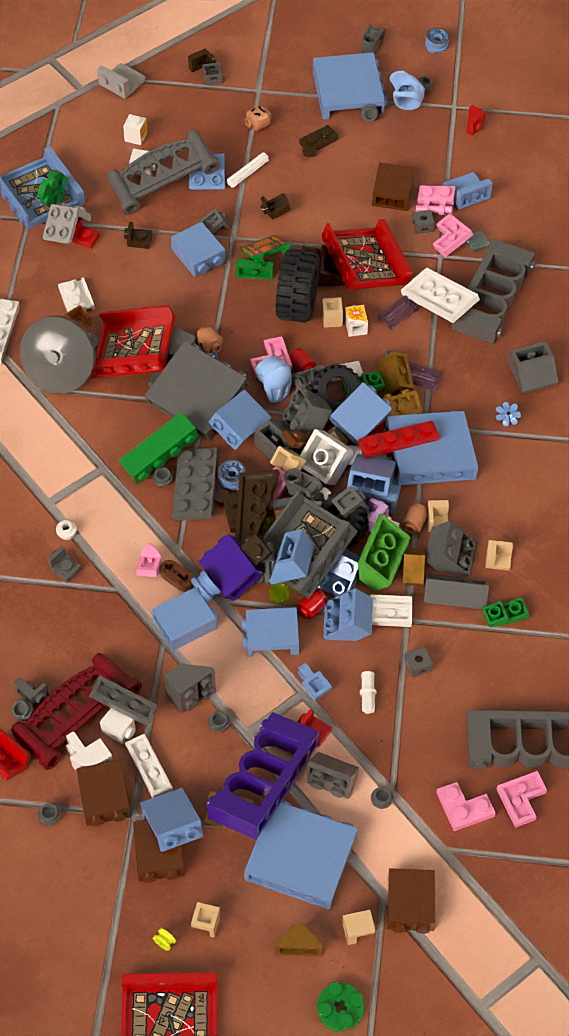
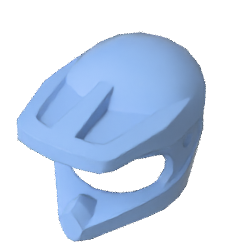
(408, 90)
(276, 378)

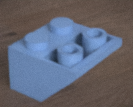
(293, 557)
(342, 575)
(348, 616)

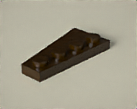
(254, 500)

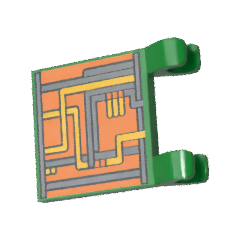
(264, 248)

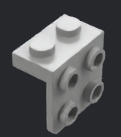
(120, 80)
(62, 222)

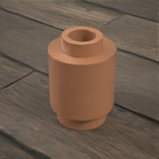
(414, 519)

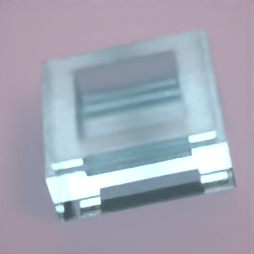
(477, 241)

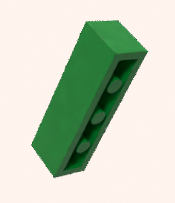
(158, 448)

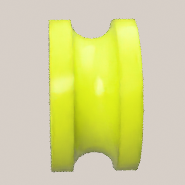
(164, 939)

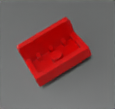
(12, 756)

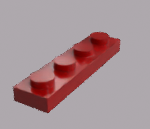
(398, 439)

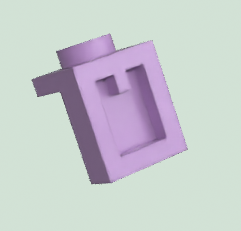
(376, 507)

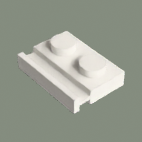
(75, 294)
(392, 610)

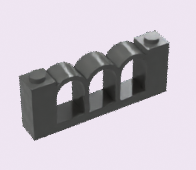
(505, 257)
(478, 736)

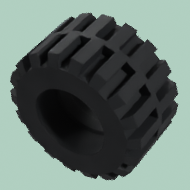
(335, 371)
(357, 518)

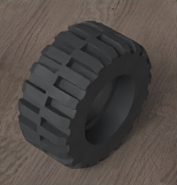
(297, 285)

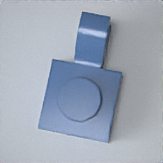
(314, 684)

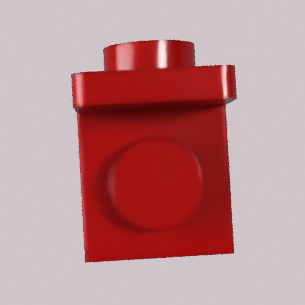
(84, 235)
(312, 722)

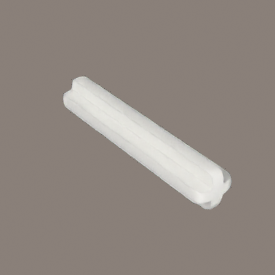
(247, 170)

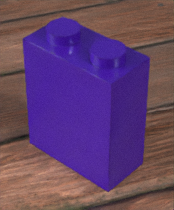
(230, 567)

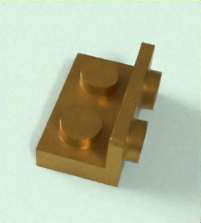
(404, 403)

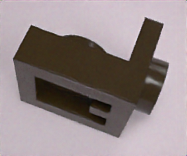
(137, 237)

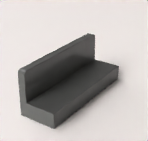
(456, 591)
(123, 700)

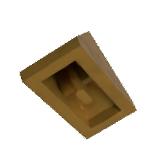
(413, 566)
(298, 942)

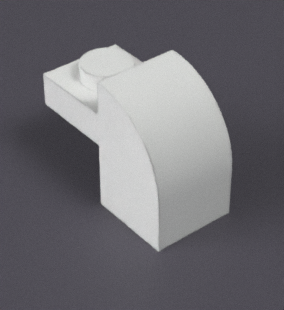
(86, 756)

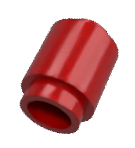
(301, 360)
(310, 607)

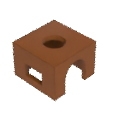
(78, 314)

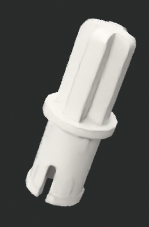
(368, 692)

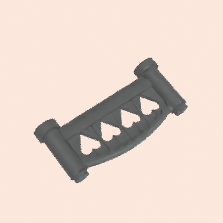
(130, 192)

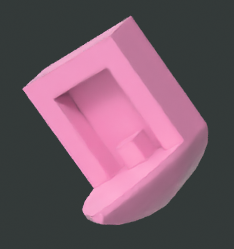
(149, 562)

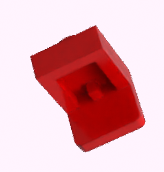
(476, 120)

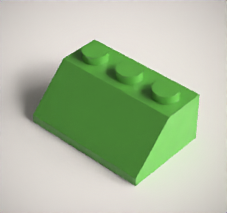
(382, 554)

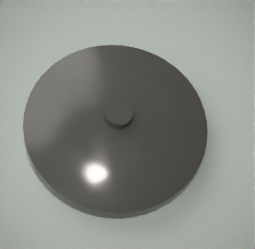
(57, 354)

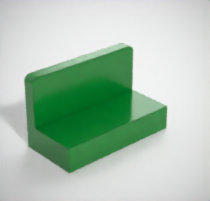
(249, 269)

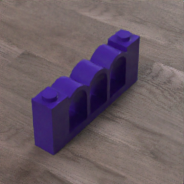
(243, 815)

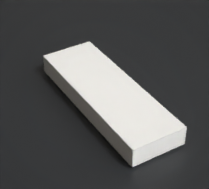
(148, 766)

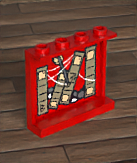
(367, 256)
(134, 341)
(169, 1004)

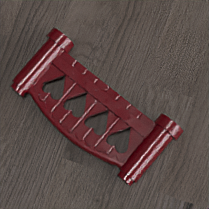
(45, 743)

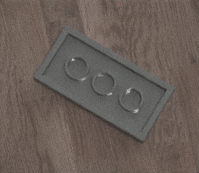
(195, 484)

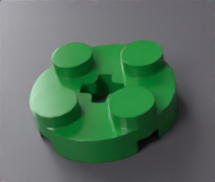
(52, 189)
(337, 993)

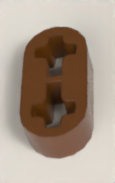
(175, 577)

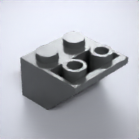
(533, 367)
(306, 411)
(269, 437)
(450, 549)
(189, 685)
(332, 775)

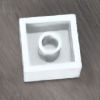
(326, 457)

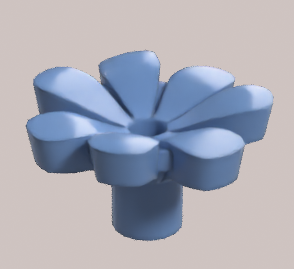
(508, 413)

